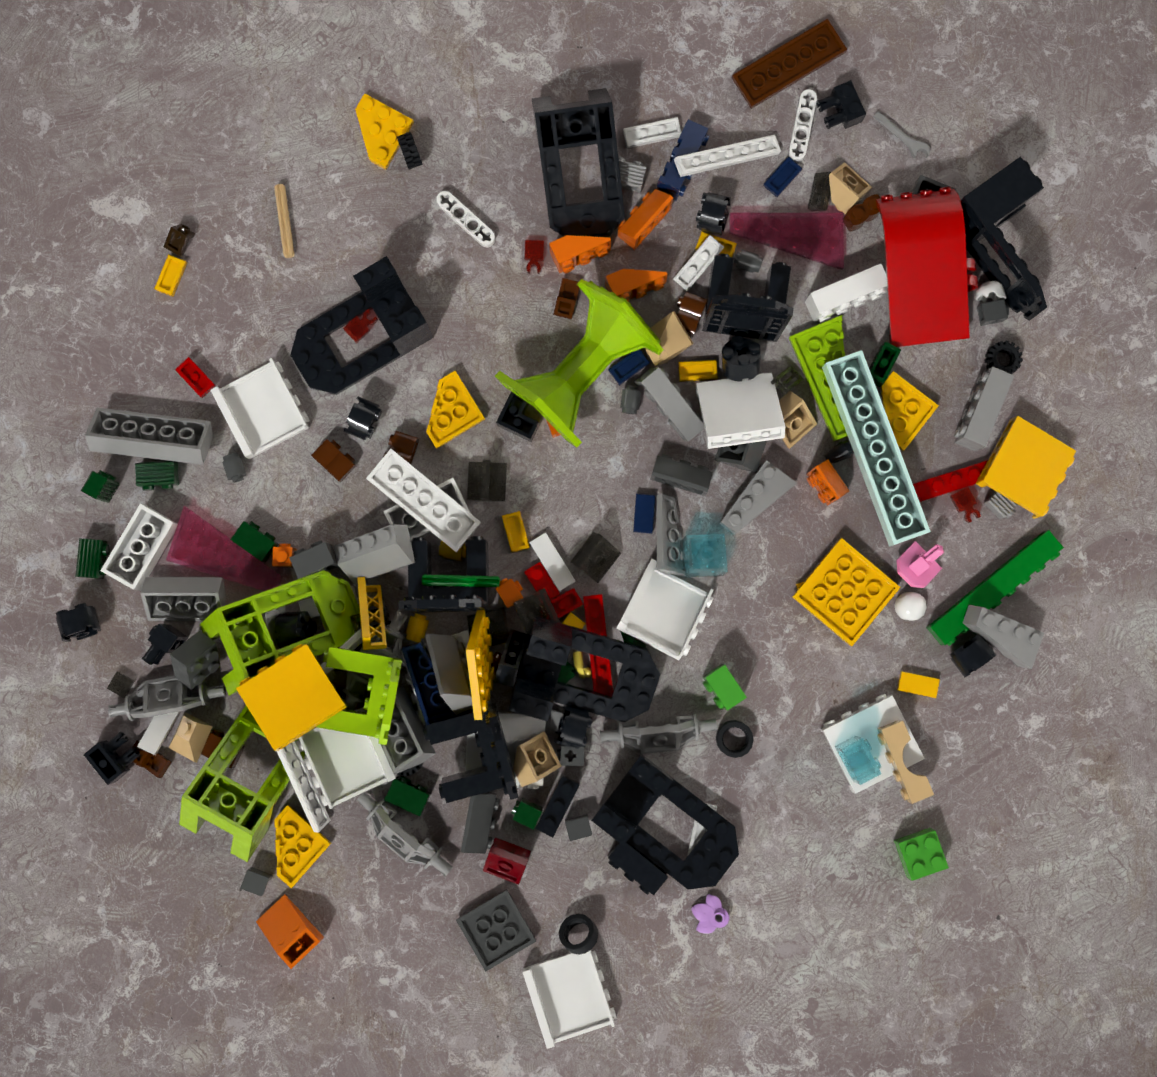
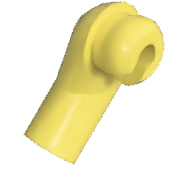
(579, 667)

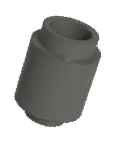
(748, 261)
(630, 400)
(234, 467)

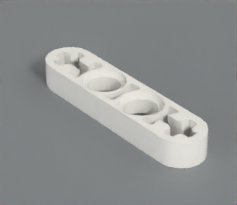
(800, 125)
(465, 219)

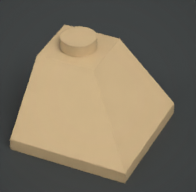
(846, 188)
(673, 339)
(796, 417)
(190, 737)
(535, 760)

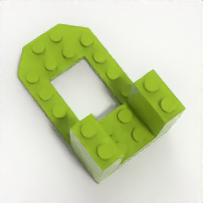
(248, 638)
(382, 696)
(227, 802)

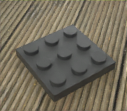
(496, 930)

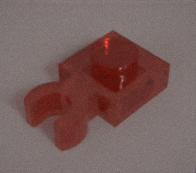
(534, 252)
(359, 328)
(964, 501)

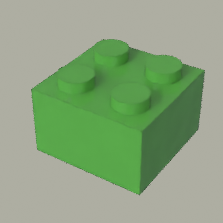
(724, 687)
(921, 854)

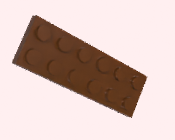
(789, 63)

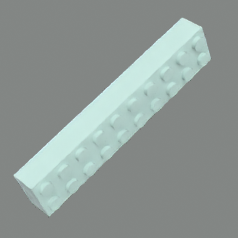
(875, 448)

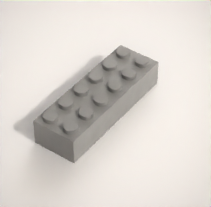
(149, 436)

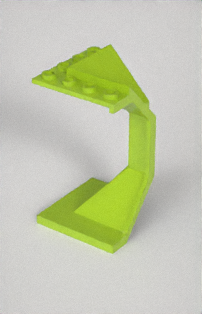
(610, 333)

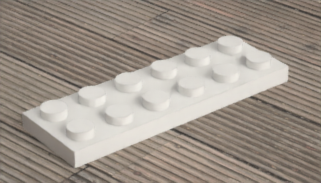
(423, 500)

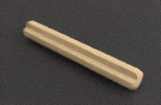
(284, 221)

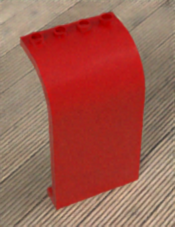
(925, 266)

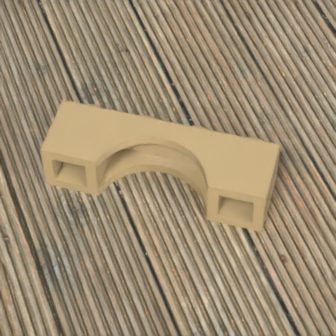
(894, 738)

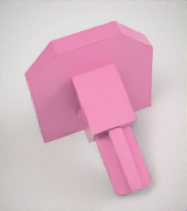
(919, 566)

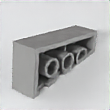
(671, 403)
(759, 494)
(1010, 637)

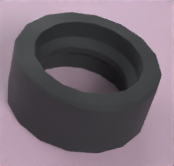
(734, 753)
(590, 940)

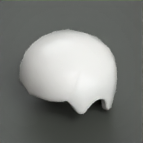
(991, 290)
(910, 606)

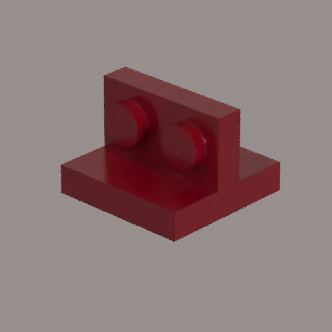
(506, 860)

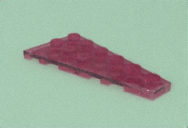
(802, 234)
(210, 551)

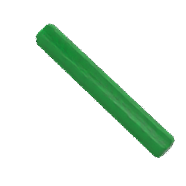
(456, 580)

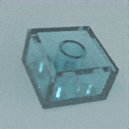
(705, 555)
(858, 759)

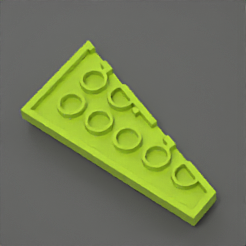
(813, 350)

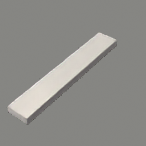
(727, 155)
(304, 786)

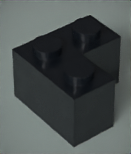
(513, 418)

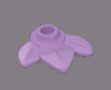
(707, 913)

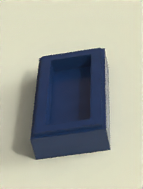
(782, 177)
(628, 366)
(644, 513)

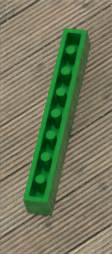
(997, 585)

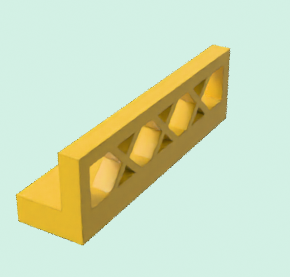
(367, 617)

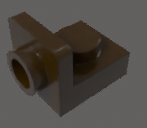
(178, 239)

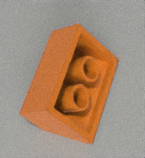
(645, 218)

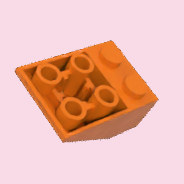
(577, 250)
(634, 283)
(827, 482)
(289, 931)

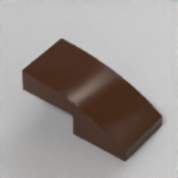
(566, 299)
(154, 764)

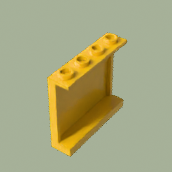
(1027, 466)
(290, 697)

